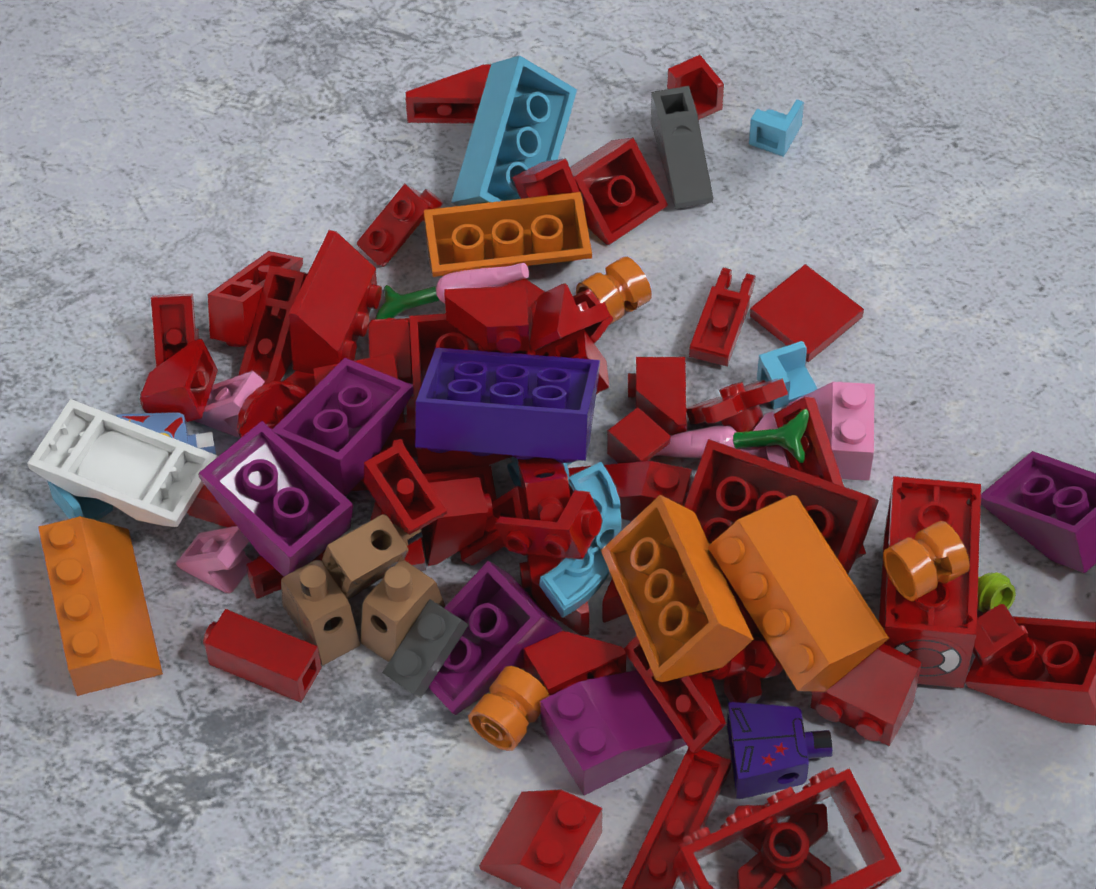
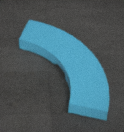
(576, 579)

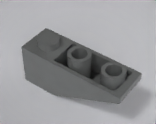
(681, 146)

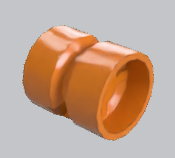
(620, 288)
(930, 559)
(508, 708)

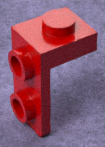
(396, 223)
(561, 539)

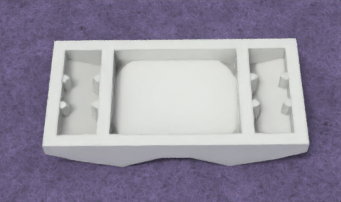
(121, 464)

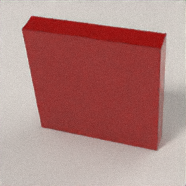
(806, 311)

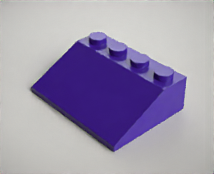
(507, 404)

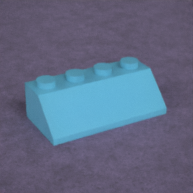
(515, 128)

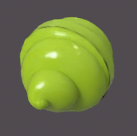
(994, 590)

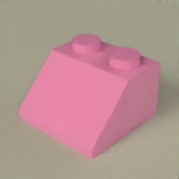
(849, 424)

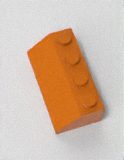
(507, 233)
(675, 592)
(798, 594)
(99, 604)

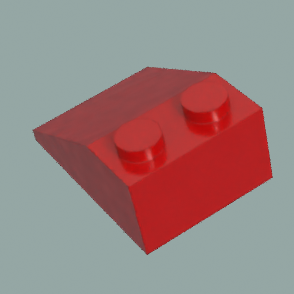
(1046, 673)

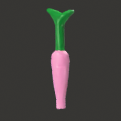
(475, 278)
(692, 443)

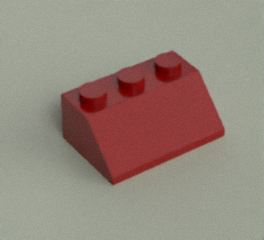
(332, 306)

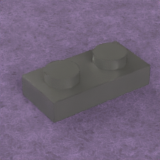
(425, 648)

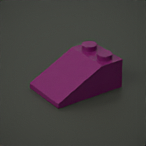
(345, 421)
(277, 499)
(1049, 508)
(500, 626)
(607, 728)

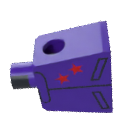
(771, 747)

